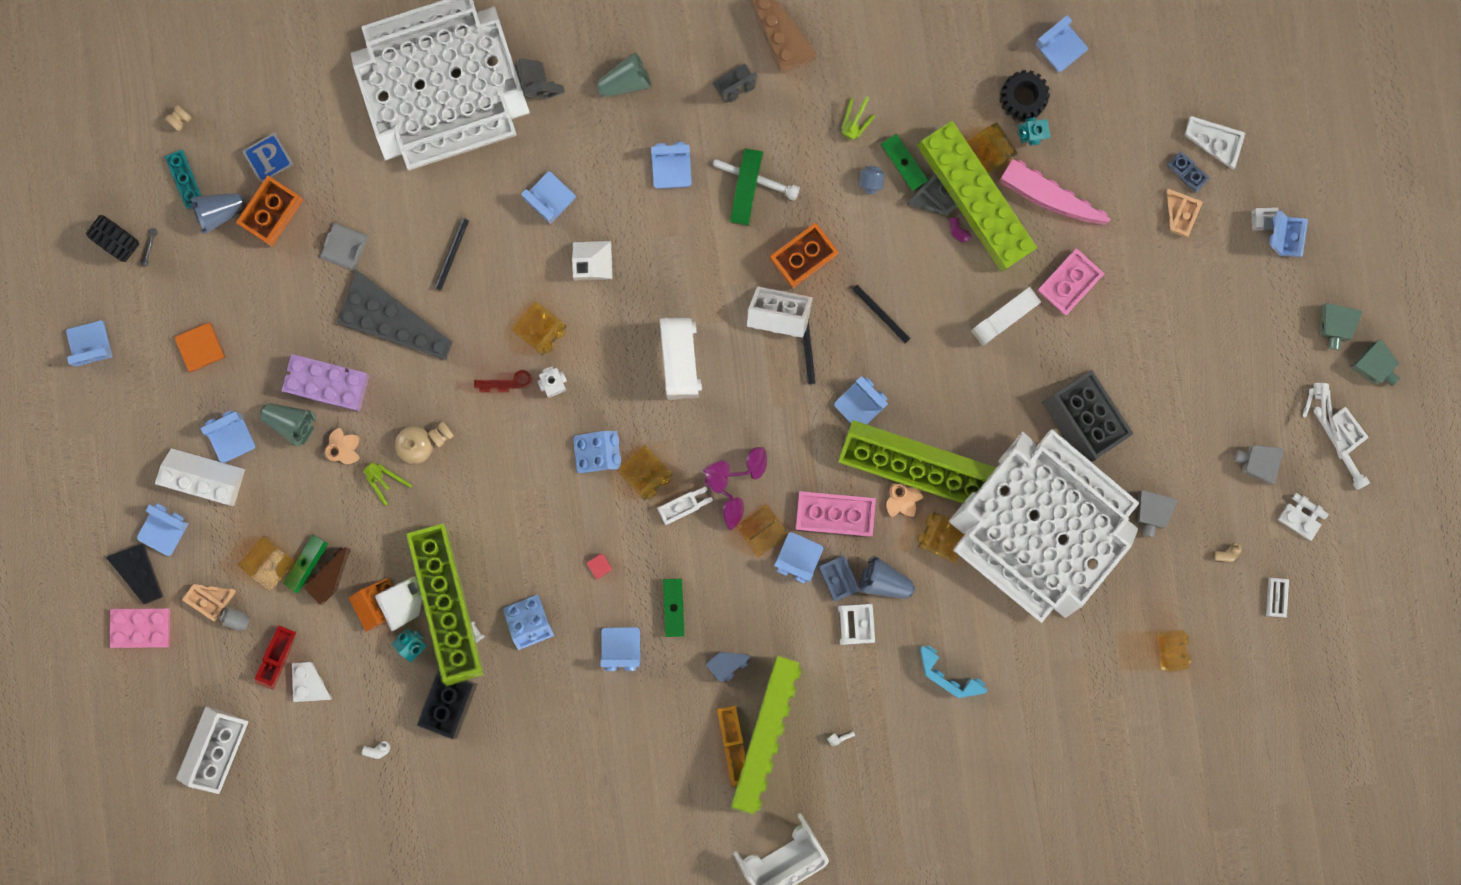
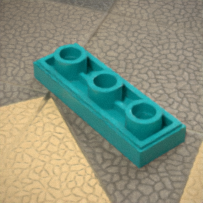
(180, 168)

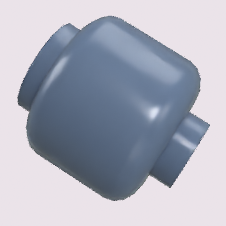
(871, 179)

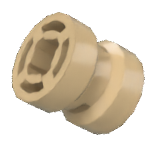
(178, 118)
(437, 437)

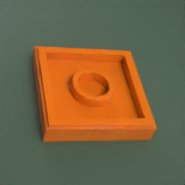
(199, 347)

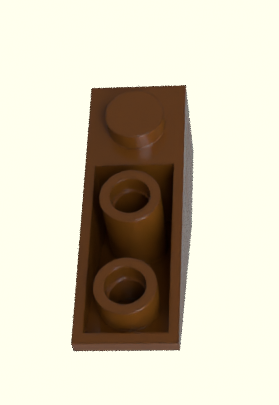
(327, 580)

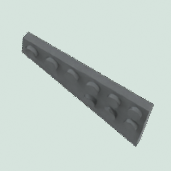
(382, 316)

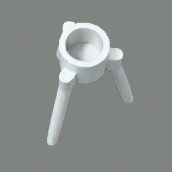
(1321, 392)

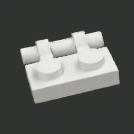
(1299, 521)

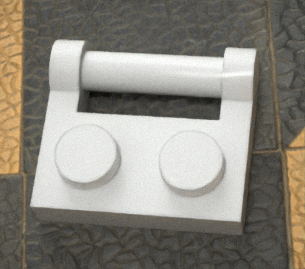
(862, 624)

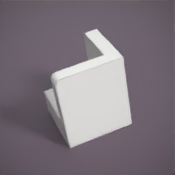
(1263, 218)

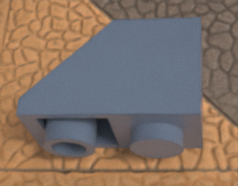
(725, 663)

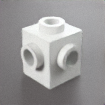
(556, 387)

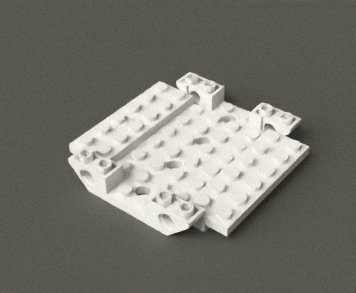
(449, 111)
(1025, 553)

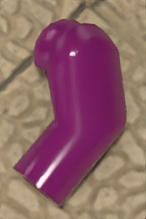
(957, 232)

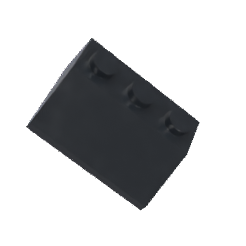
(446, 706)

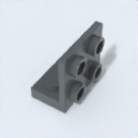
(534, 80)
(735, 83)

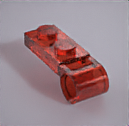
(503, 386)

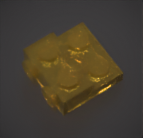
(539, 328)
(645, 473)
(940, 537)

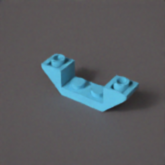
(971, 688)

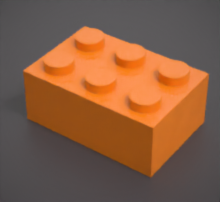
(270, 211)
(804, 256)

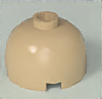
(414, 445)

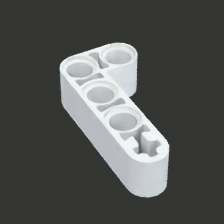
(1005, 316)

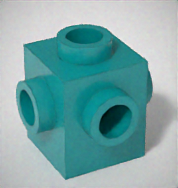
(1033, 131)
(409, 644)

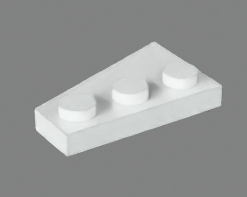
(1216, 139)

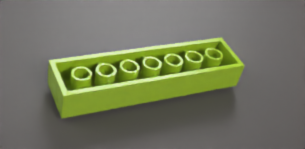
(976, 196)
(913, 462)
(445, 604)
(765, 735)

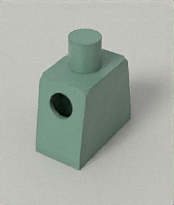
(1338, 324)
(1377, 364)

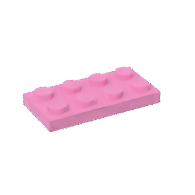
(835, 514)

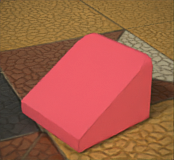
(599, 566)

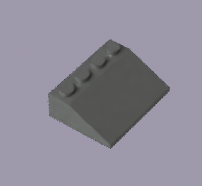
(1087, 417)

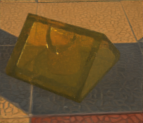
(762, 530)

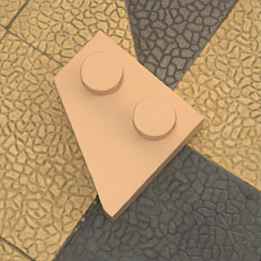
(1182, 212)
(209, 600)

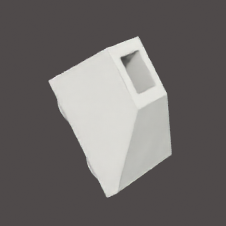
(592, 260)
(401, 602)

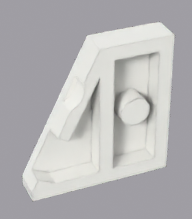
(1346, 432)
(308, 683)

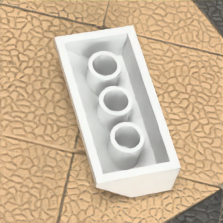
(200, 477)
(212, 750)

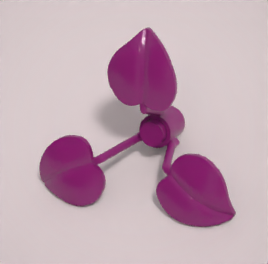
(717, 480)

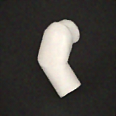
(377, 752)

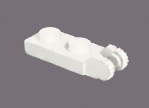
(682, 506)

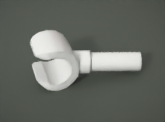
(835, 740)

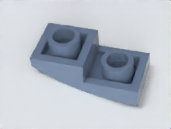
(1188, 172)

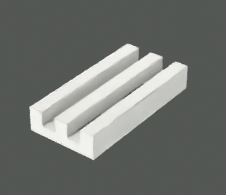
(1277, 596)

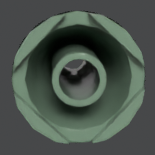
(625, 78)
(289, 422)

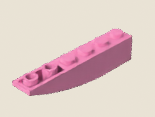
(1048, 195)

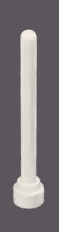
(790, 191)
(1359, 479)

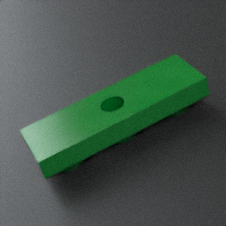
(898, 152)
(305, 563)
(673, 595)

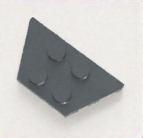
(933, 198)

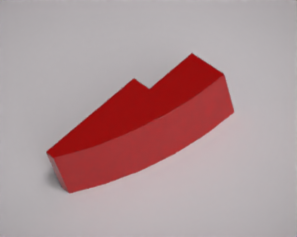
(275, 657)

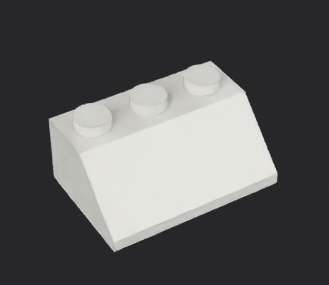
(779, 312)

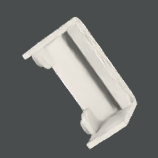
(679, 358)
(789, 863)

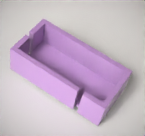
(325, 383)

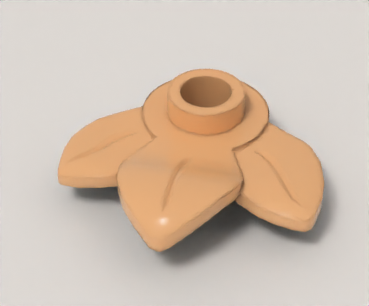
(344, 445)
(905, 502)

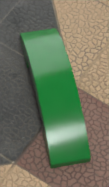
(746, 186)

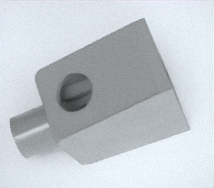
(1261, 462)
(1154, 511)

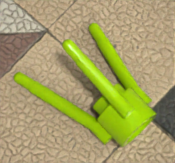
(850, 130)
(374, 473)

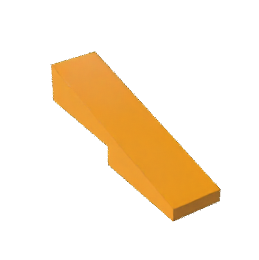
(732, 742)

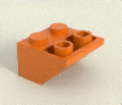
(367, 607)

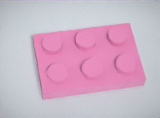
(1070, 282)
(139, 628)

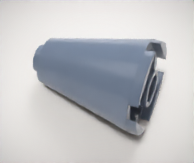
(216, 209)
(885, 580)

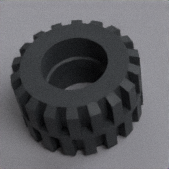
(1029, 81)
(112, 238)

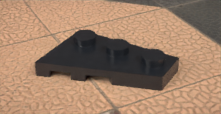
(137, 572)

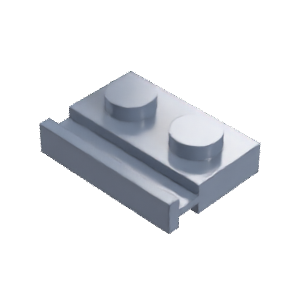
(839, 578)

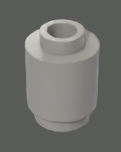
(234, 619)

